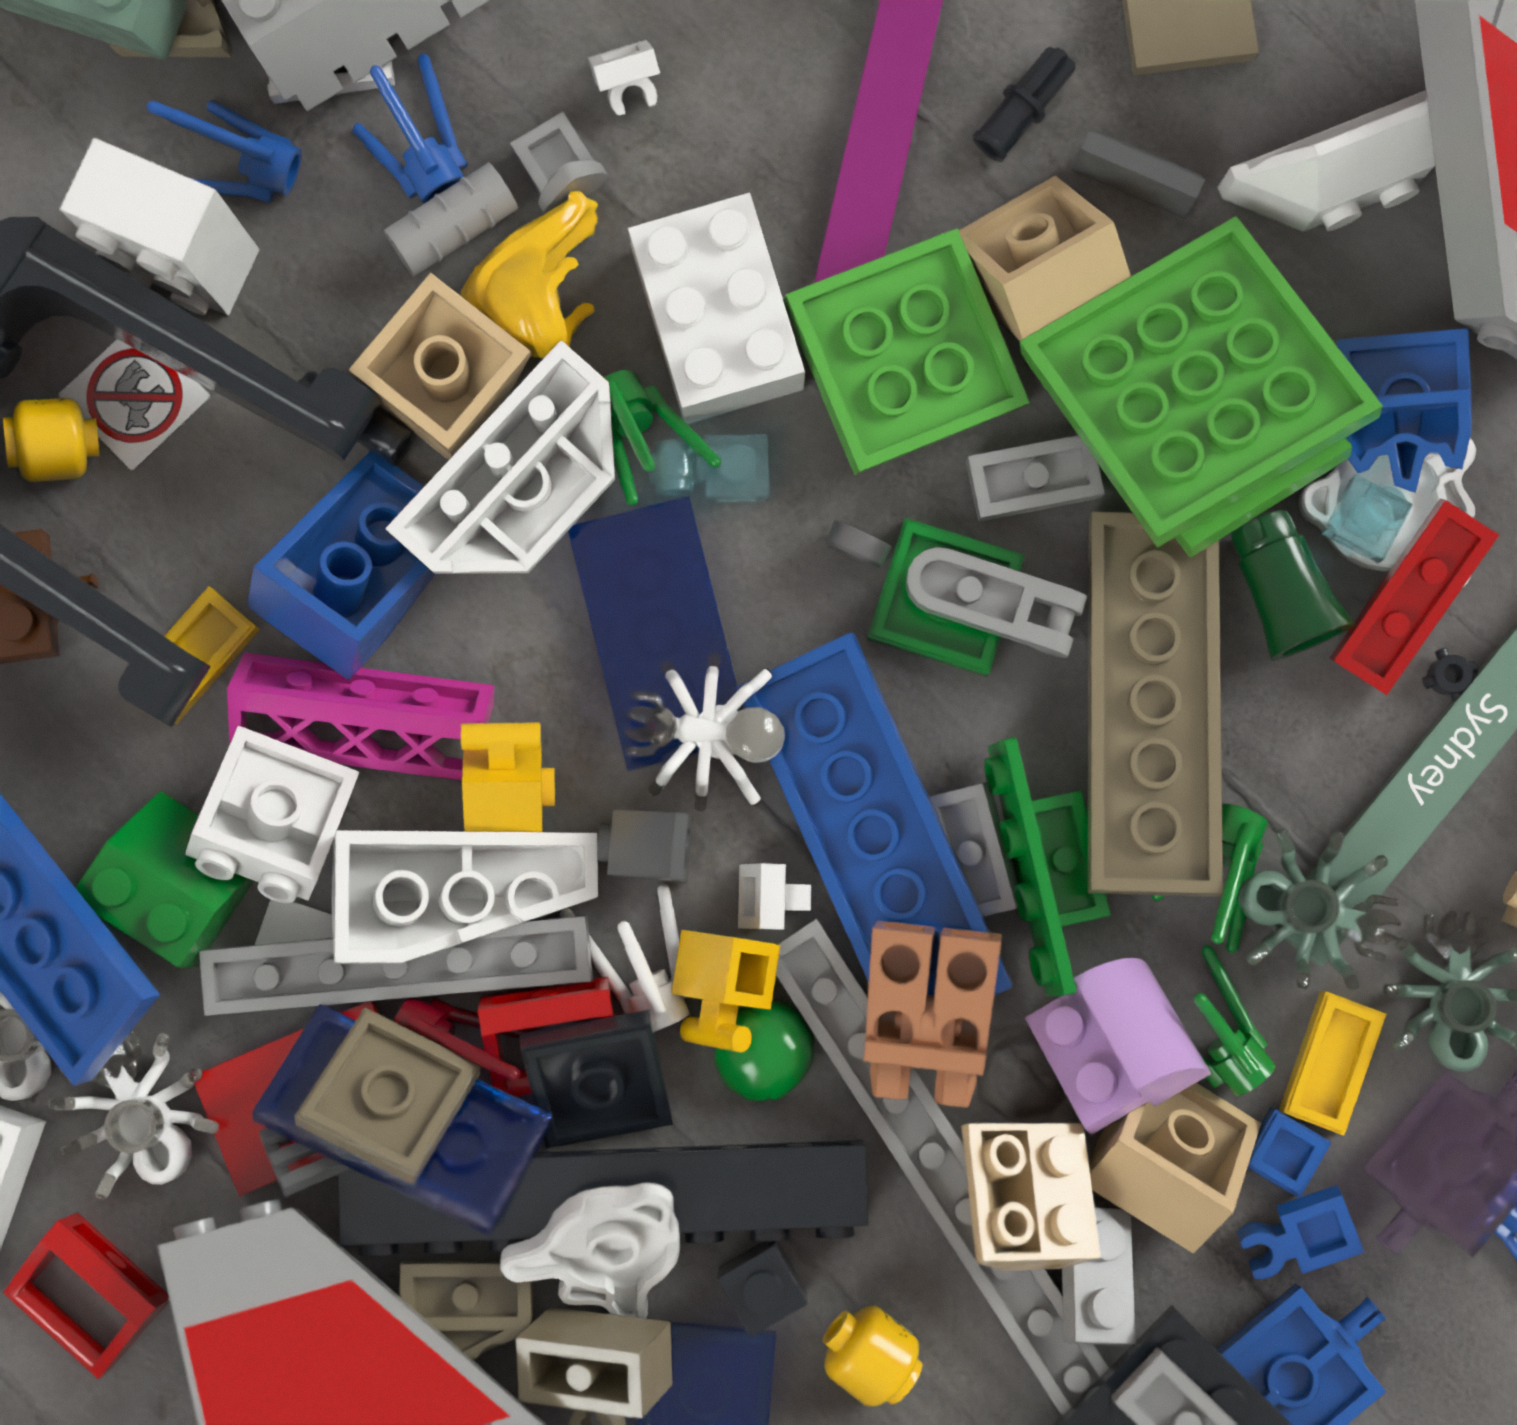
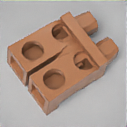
(924, 1029)

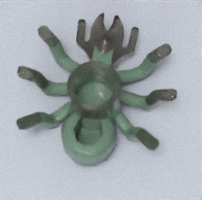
(1315, 908)
(1460, 1003)

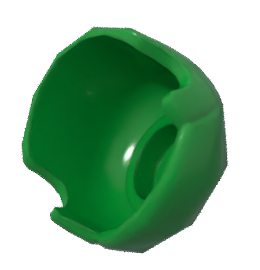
(777, 1055)

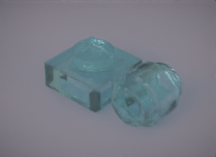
(738, 478)

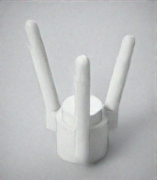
(653, 989)

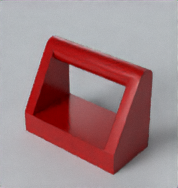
(534, 1009)
(106, 1272)

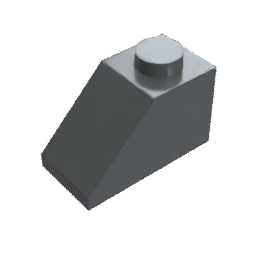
(646, 845)

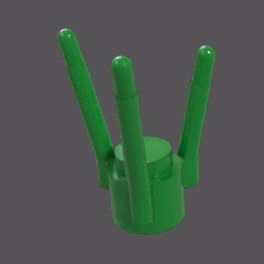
(632, 415)
(1240, 851)
(1237, 1052)

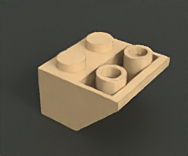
(1030, 1195)

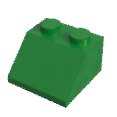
(155, 890)

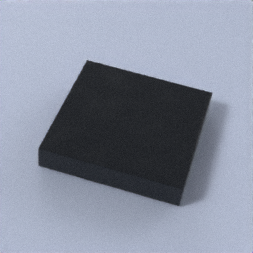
(597, 1078)

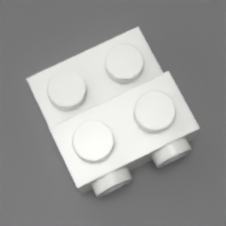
(271, 816)

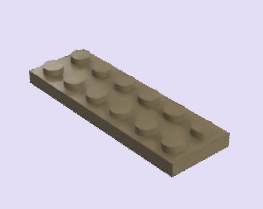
(1153, 714)

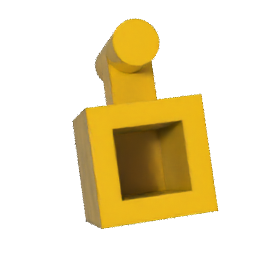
(504, 777)
(724, 975)

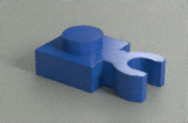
(1312, 1230)

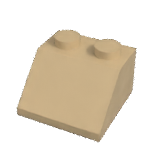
(1044, 256)
(441, 366)
(1176, 1163)

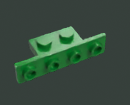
(1051, 863)

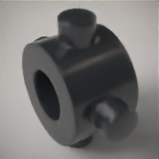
(1449, 674)

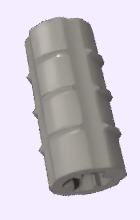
(451, 219)

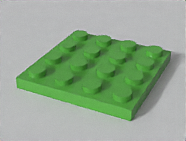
(1199, 380)

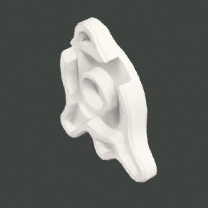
(1435, 482)
(603, 1248)

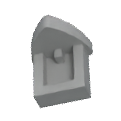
(557, 162)

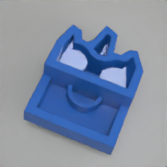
(1424, 398)

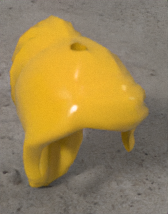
(522, 275)

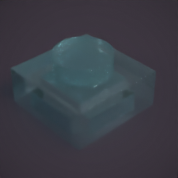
(1367, 519)

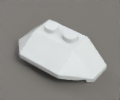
(1339, 169)
(518, 475)

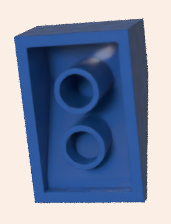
(339, 574)

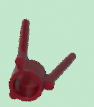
(433, 1024)

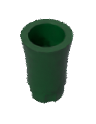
(1287, 586)

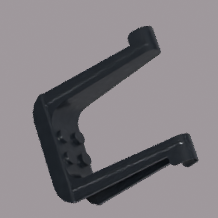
(55, 276)

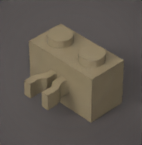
(594, 1364)

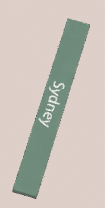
(1427, 783)

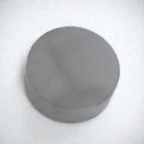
(857, 544)

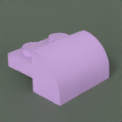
(1116, 1043)

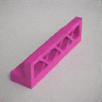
(411, 705)

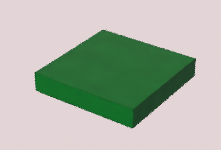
(914, 631)

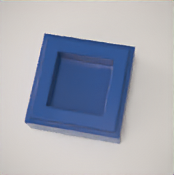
(1287, 1152)

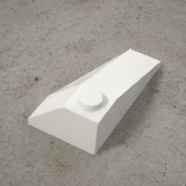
(436, 889)

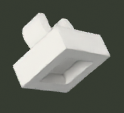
(624, 68)
(766, 896)

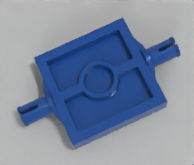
(1307, 1359)

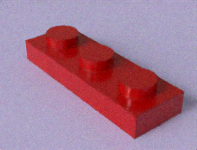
(1414, 596)

